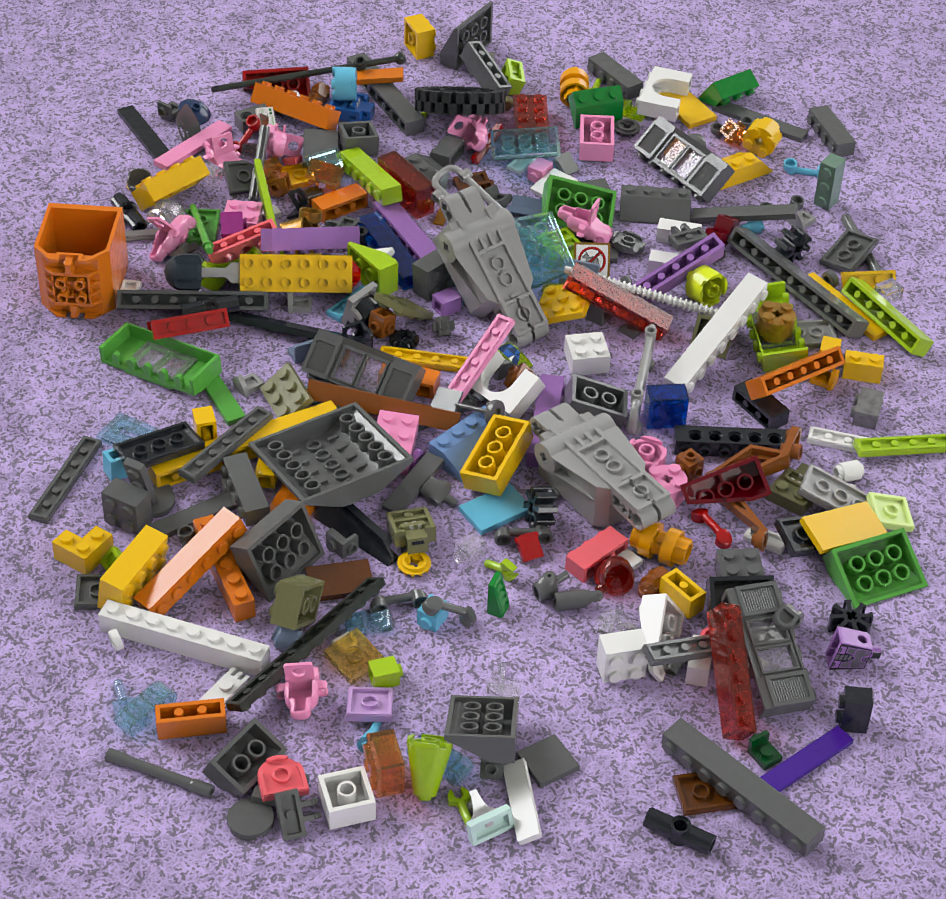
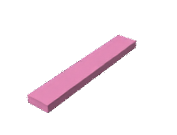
(190, 146)
(482, 354)

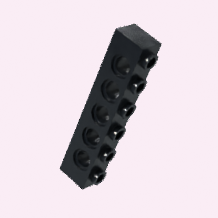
(724, 440)

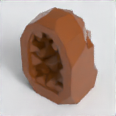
(320, 92)
(651, 582)

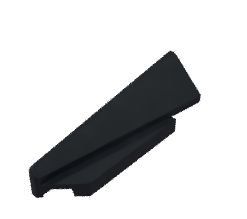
(352, 520)

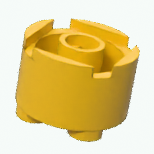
(762, 137)

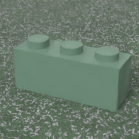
(829, 181)

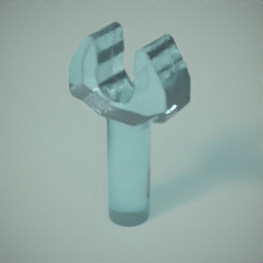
(121, 696)

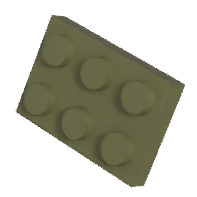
(403, 307)
(286, 392)

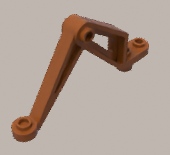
(771, 462)

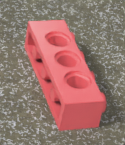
(242, 242)

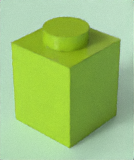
(385, 672)

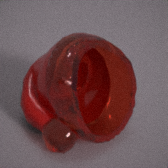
(614, 576)

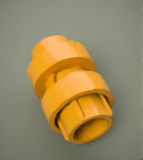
(572, 80)
(670, 545)

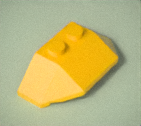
(746, 168)

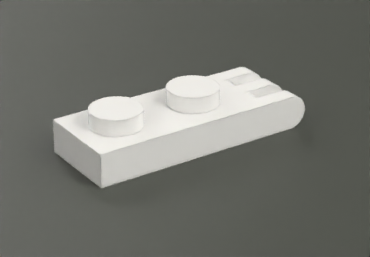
(227, 685)

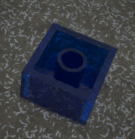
(665, 405)

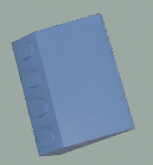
(458, 443)

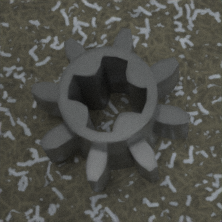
(443, 326)

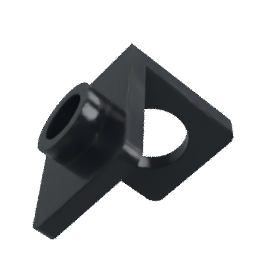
(298, 204)
(360, 330)

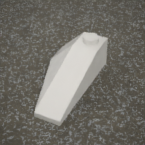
(660, 622)

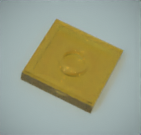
(351, 655)

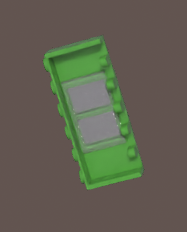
(160, 360)

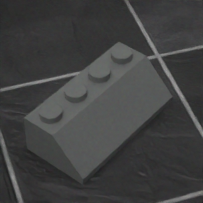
(650, 204)

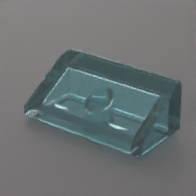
(331, 156)

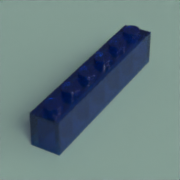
(383, 236)

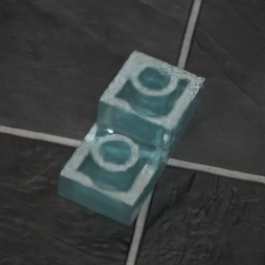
(372, 623)

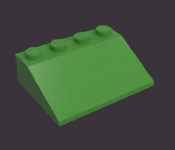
(563, 191)
(875, 568)

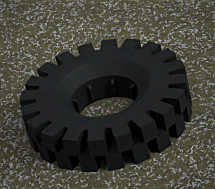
(460, 100)

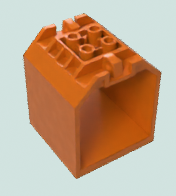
(81, 259)

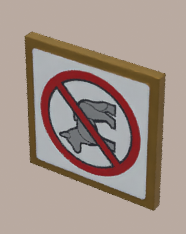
(594, 253)

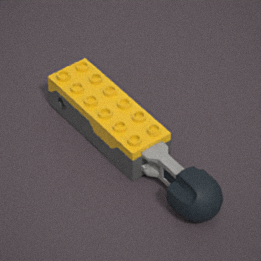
(269, 273)

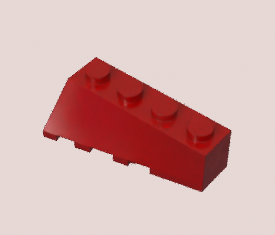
(300, 85)

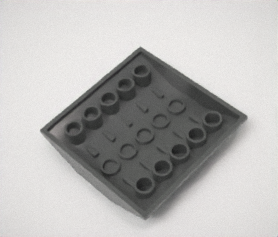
(334, 457)

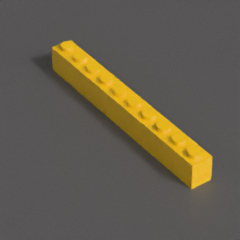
(167, 472)

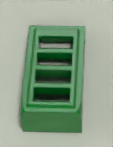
(497, 596)

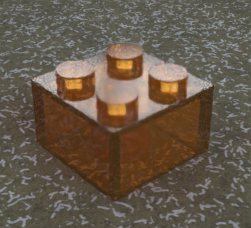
(325, 173)
(384, 763)

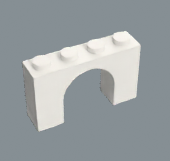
(663, 80)
(658, 258)
(516, 397)

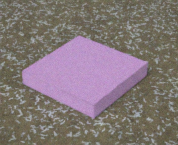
(369, 704)

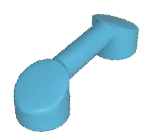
(790, 167)

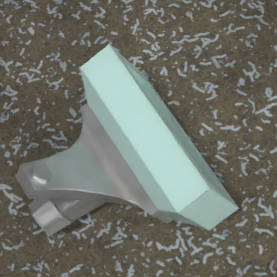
(487, 821)

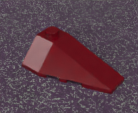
(731, 483)

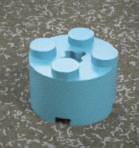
(344, 83)

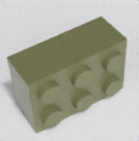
(296, 601)

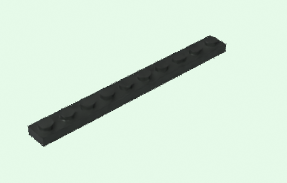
(305, 644)

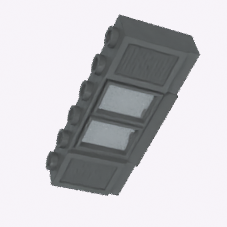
(683, 159)
(361, 367)
(771, 652)

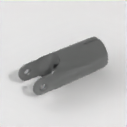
(575, 599)

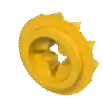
(421, 559)

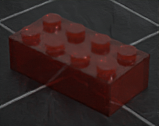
(530, 111)
(414, 185)

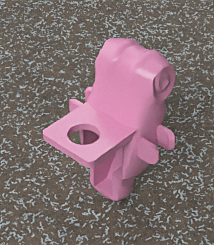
(472, 131)
(279, 141)
(221, 151)
(586, 223)
(170, 235)
(301, 689)

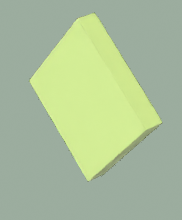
(891, 511)

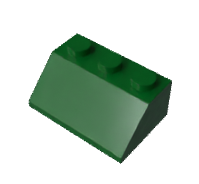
(730, 88)
(597, 101)

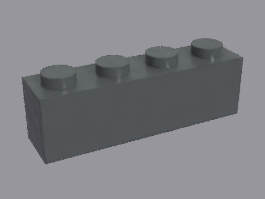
(484, 67)
(614, 74)
(831, 131)
(245, 488)

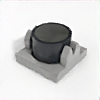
(360, 305)

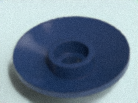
(199, 109)

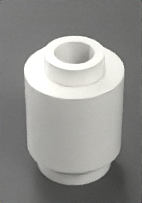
(849, 470)

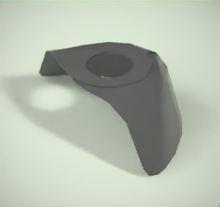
(188, 122)

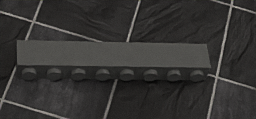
(393, 103)
(174, 298)
(743, 787)

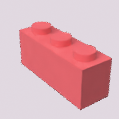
(585, 559)

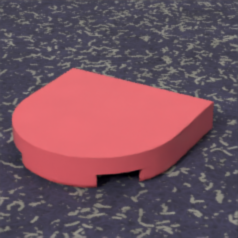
(281, 774)

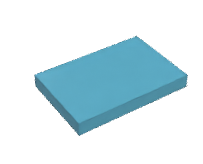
(493, 511)

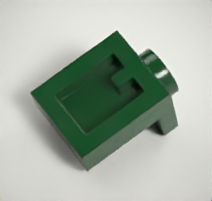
(763, 751)

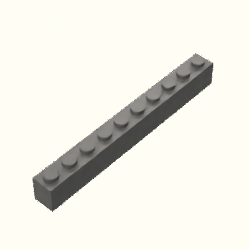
(798, 282)

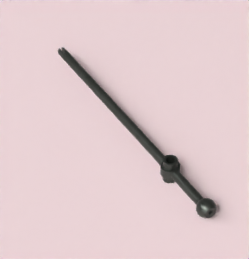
(360, 63)

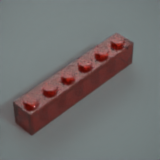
(616, 300)
(731, 672)

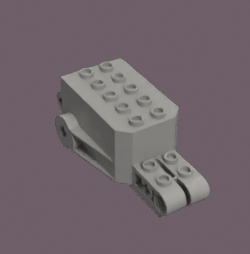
(489, 264)
(597, 469)

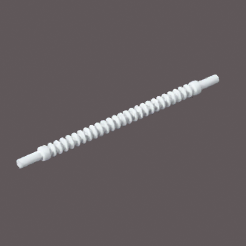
(661, 297)

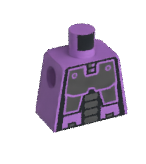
(850, 649)

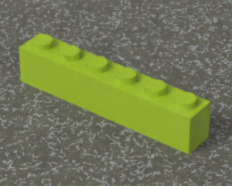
(371, 176)
(887, 317)

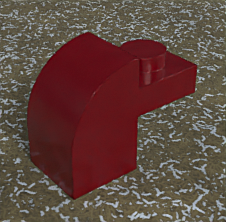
(723, 227)

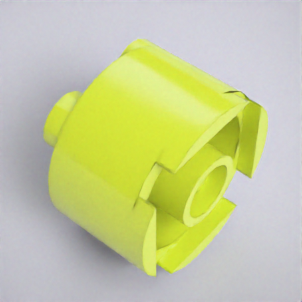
(705, 285)

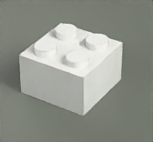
(587, 353)
(621, 656)
(346, 797)

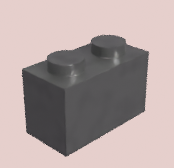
(867, 408)

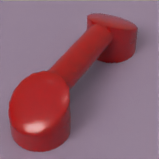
(253, 123)
(723, 536)

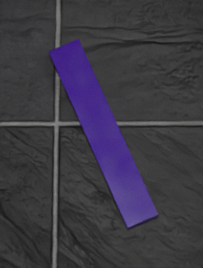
(808, 759)

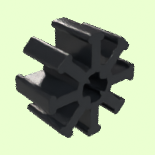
(793, 243)
(540, 506)
(850, 618)

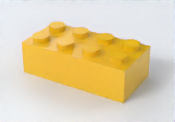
(170, 182)
(496, 455)
(134, 567)

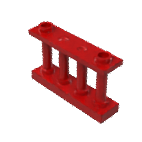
(189, 323)

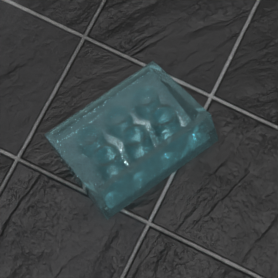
(525, 143)
(543, 247)

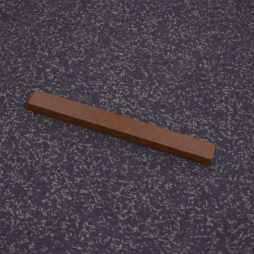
(373, 403)

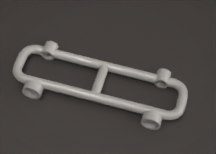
(465, 176)
(646, 364)

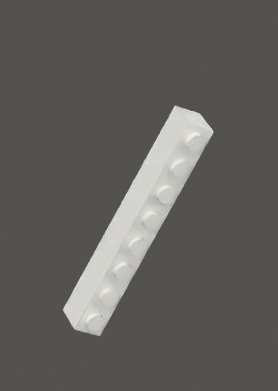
(718, 332)
(184, 638)

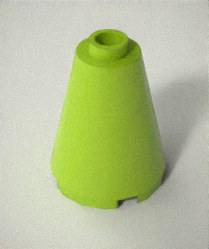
(427, 763)

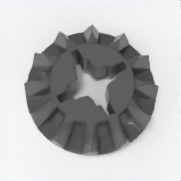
(626, 127)

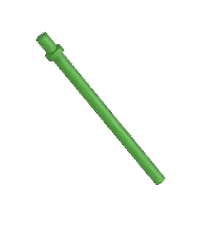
(207, 245)

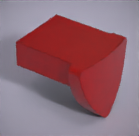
(529, 546)

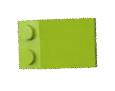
(375, 267)

